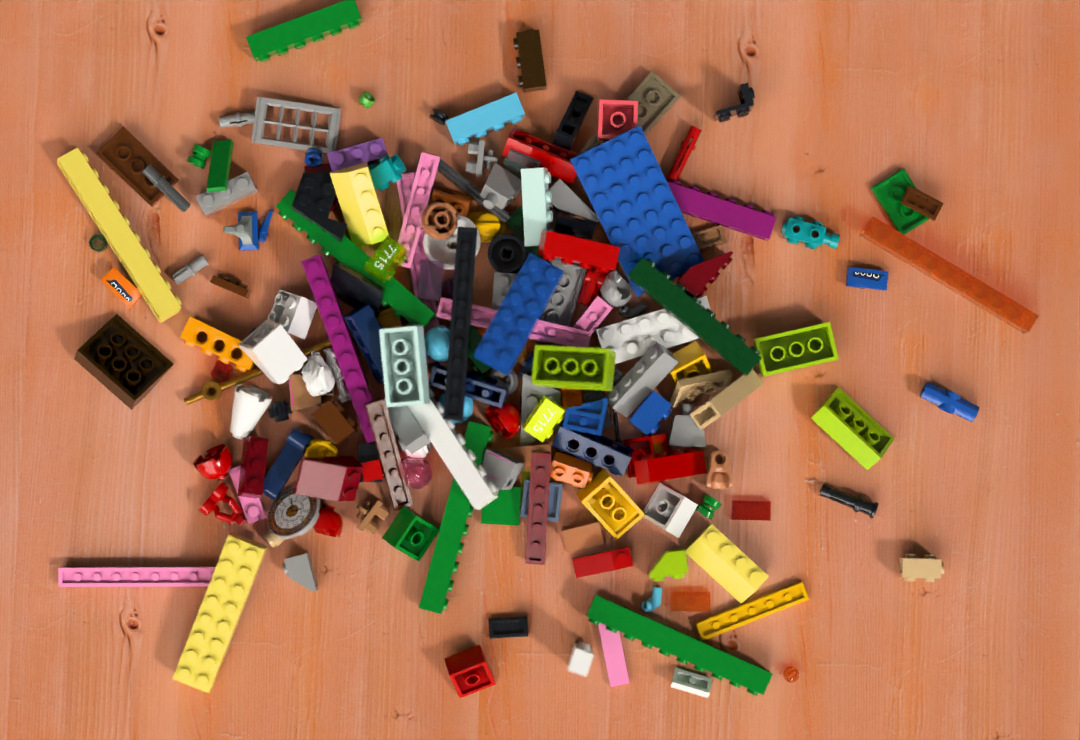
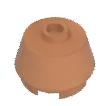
(439, 220)

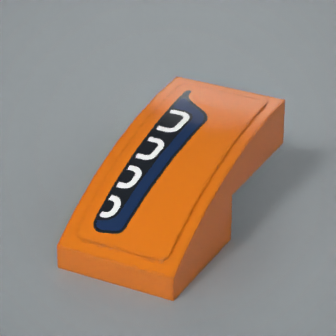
(121, 287)

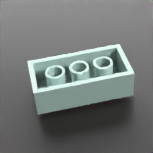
(404, 366)

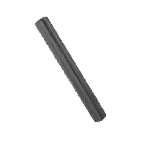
(470, 189)

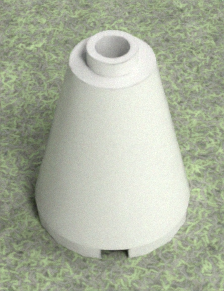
(247, 409)

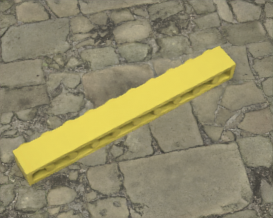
(119, 235)

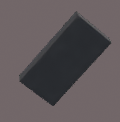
(508, 627)

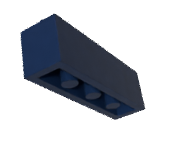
(366, 333)

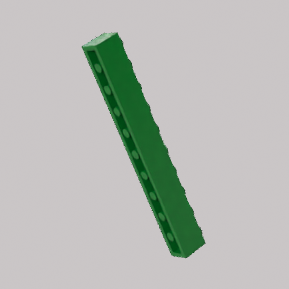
(350, 255)
(452, 529)
(678, 644)

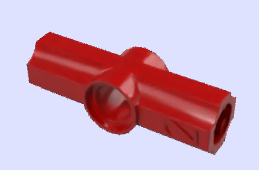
(592, 285)

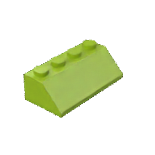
(853, 428)

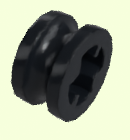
(438, 116)

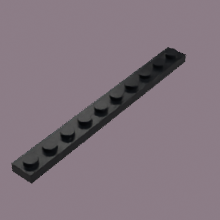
(460, 324)

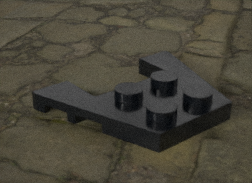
(315, 200)

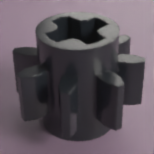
(280, 411)

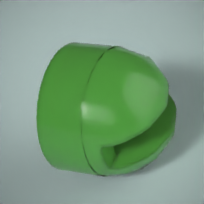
(366, 99)

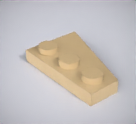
(691, 387)

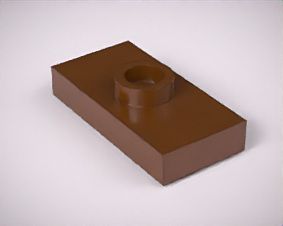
(921, 203)

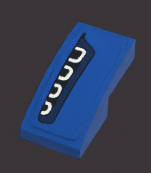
(866, 278)

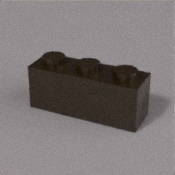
(530, 61)

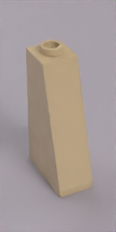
(726, 399)

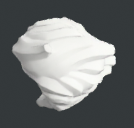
(317, 375)

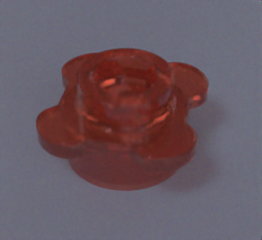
(216, 371)

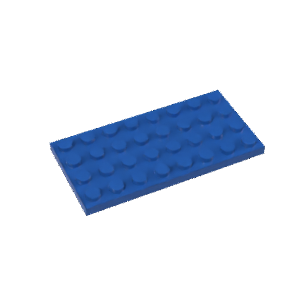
(636, 205)

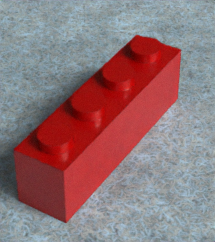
(551, 156)
(578, 250)
(669, 467)

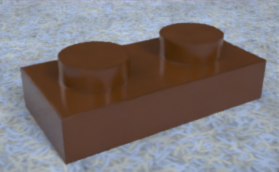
(239, 288)

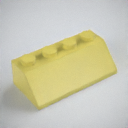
(360, 204)
(726, 563)

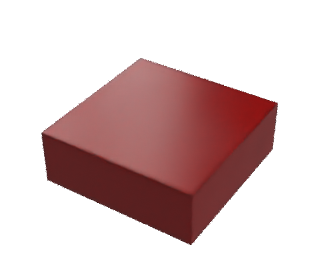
(372, 470)

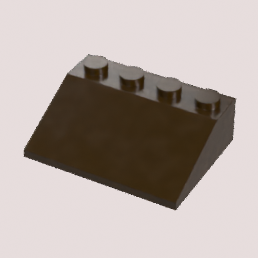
(123, 361)

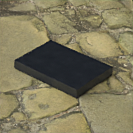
(355, 288)

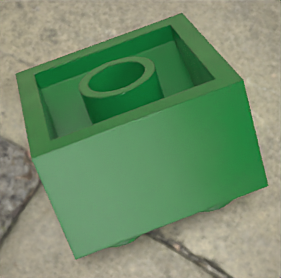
(410, 533)

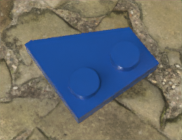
(587, 417)

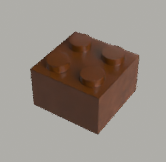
(335, 422)

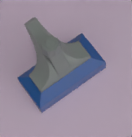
(246, 230)

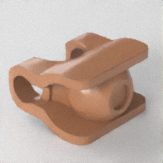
(718, 475)

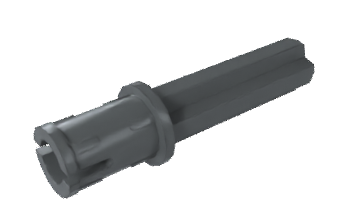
(166, 188)

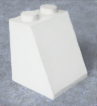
(273, 351)

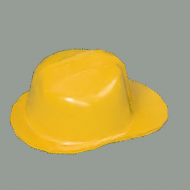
(487, 225)

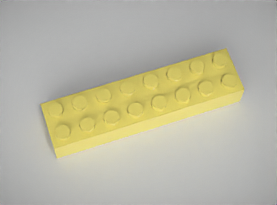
(220, 612)

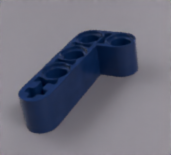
(286, 462)

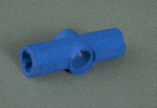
(949, 401)

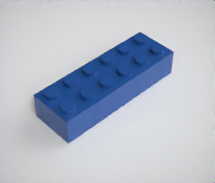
(518, 314)

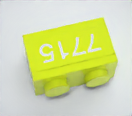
(543, 418)

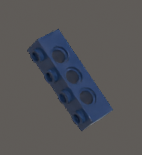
(477, 385)
(603, 446)

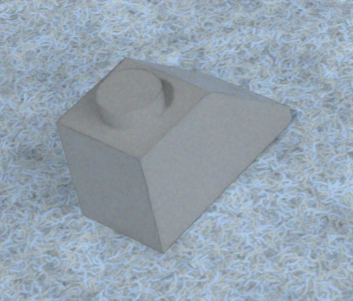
(301, 571)

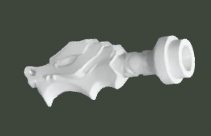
(335, 369)

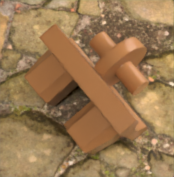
(367, 524)

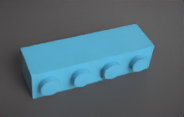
(485, 118)

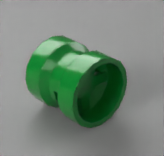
(199, 156)
(705, 510)

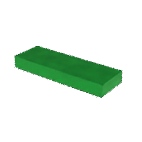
(220, 165)

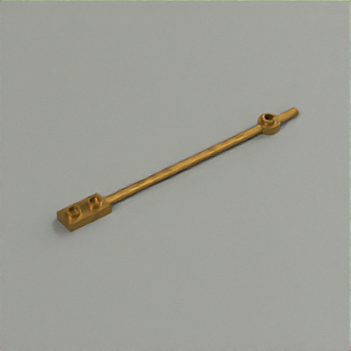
(386, 319)

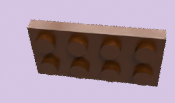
(129, 160)

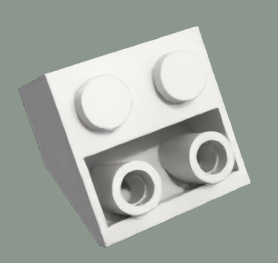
(293, 313)

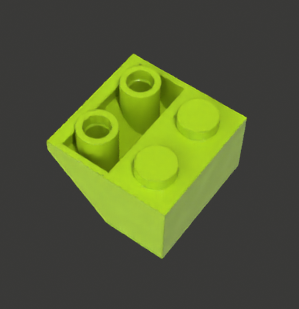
(669, 563)

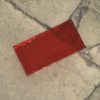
(751, 510)

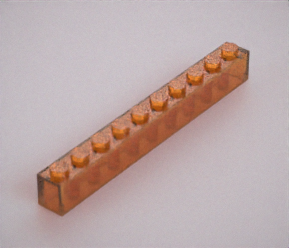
(949, 275)

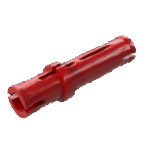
(693, 133)

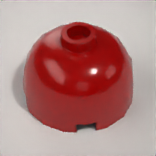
(504, 419)
(215, 463)
(328, 522)

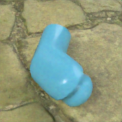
(654, 601)

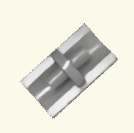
(479, 149)

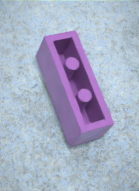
(366, 152)

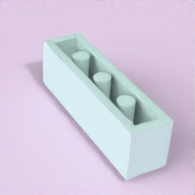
(536, 204)

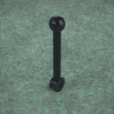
(616, 427)

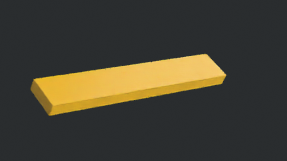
(751, 611)

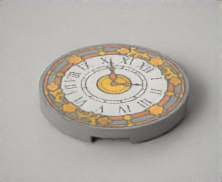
(292, 514)

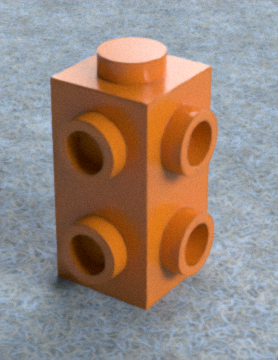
(571, 470)

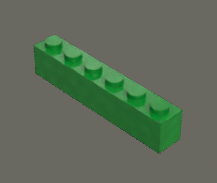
(304, 29)

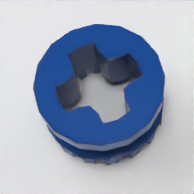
(313, 162)

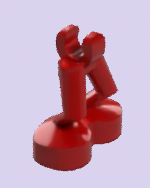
(211, 504)

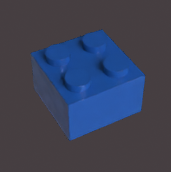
(650, 413)

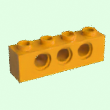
(195, 327)

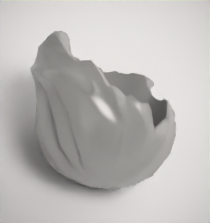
(615, 290)

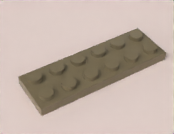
(653, 100)

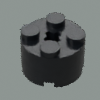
(496, 254)

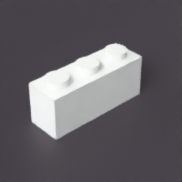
(580, 658)

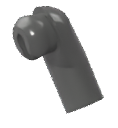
(632, 312)

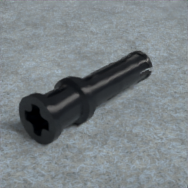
(857, 503)

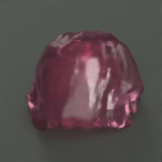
(417, 472)

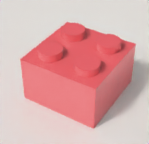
(615, 118)

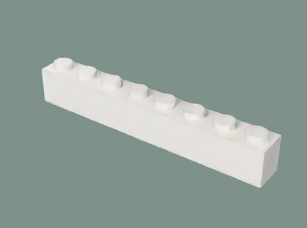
(454, 453)

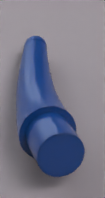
(263, 232)

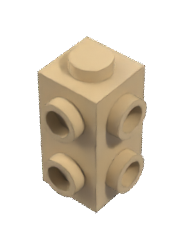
(928, 567)

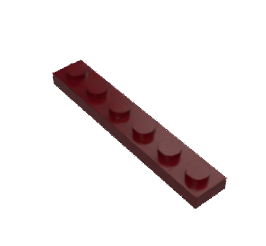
(538, 507)

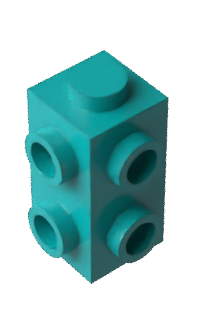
(388, 170)

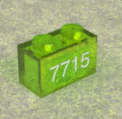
(386, 259)

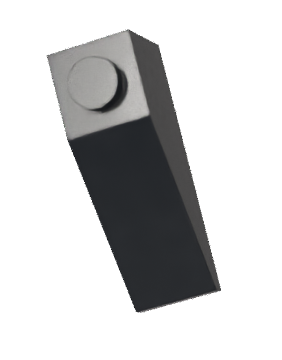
(572, 120)

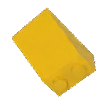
(610, 504)

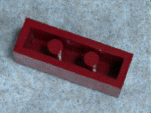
(253, 467)

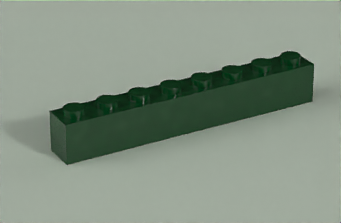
(694, 317)

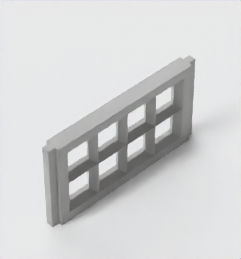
(260, 120)

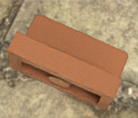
(583, 536)

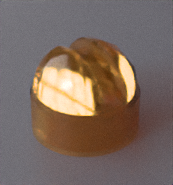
(788, 671)

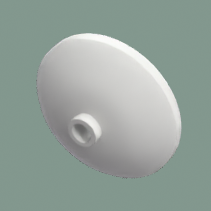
(441, 249)

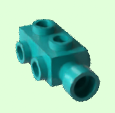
(805, 236)

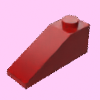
(603, 562)

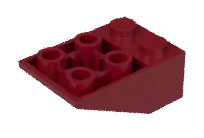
(700, 274)

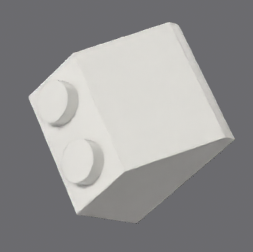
(669, 510)

